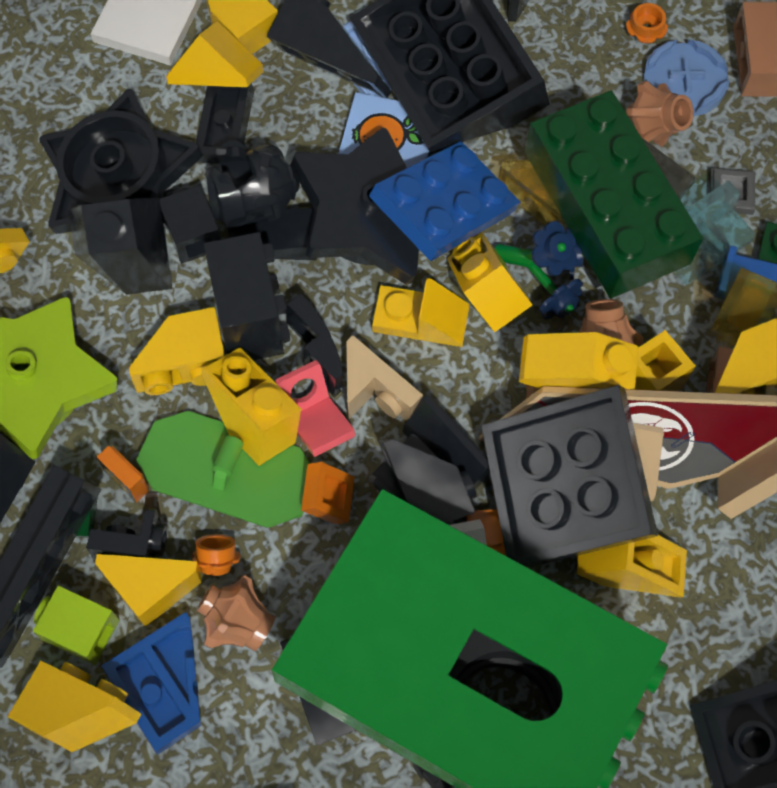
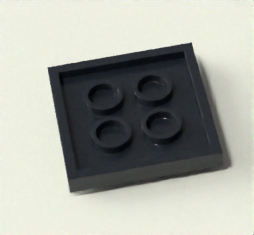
(569, 478)

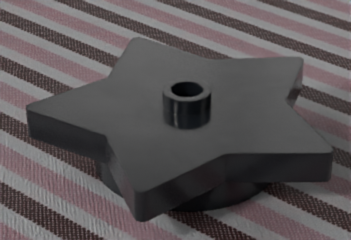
(114, 159)
(344, 215)

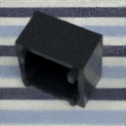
(246, 295)

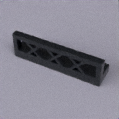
(39, 550)

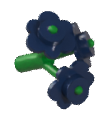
(556, 253)

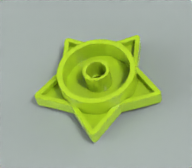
(44, 375)

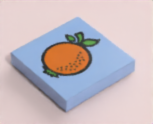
(371, 114)

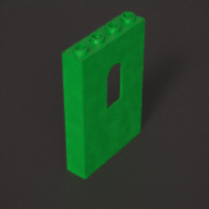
(398, 619)

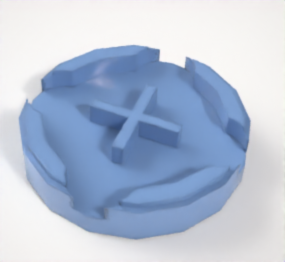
(690, 71)

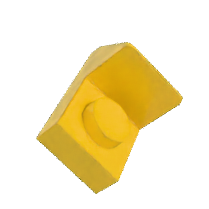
(426, 316)

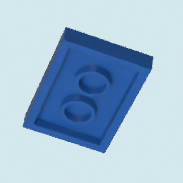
(444, 200)

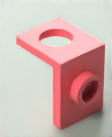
(321, 421)

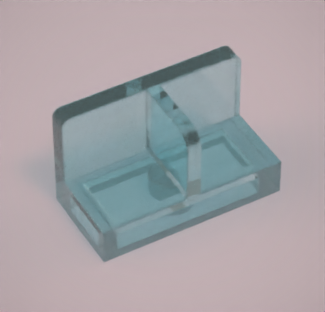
(719, 227)

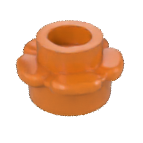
(647, 14)
(215, 554)

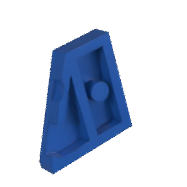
(160, 683)

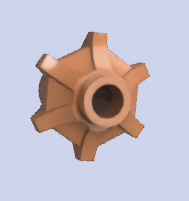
(659, 112)
(609, 318)
(235, 616)

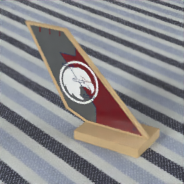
(701, 439)

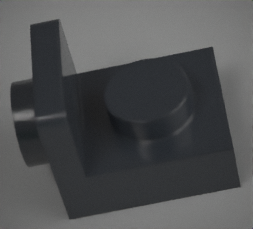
(125, 542)

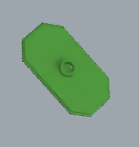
(205, 466)

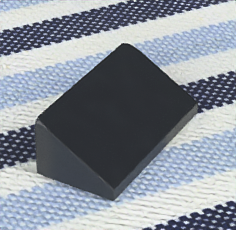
(447, 439)

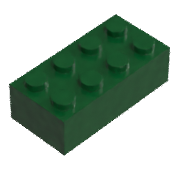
(612, 194)

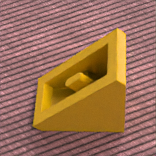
(216, 60)
(149, 584)

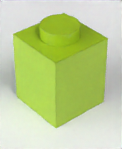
(75, 624)

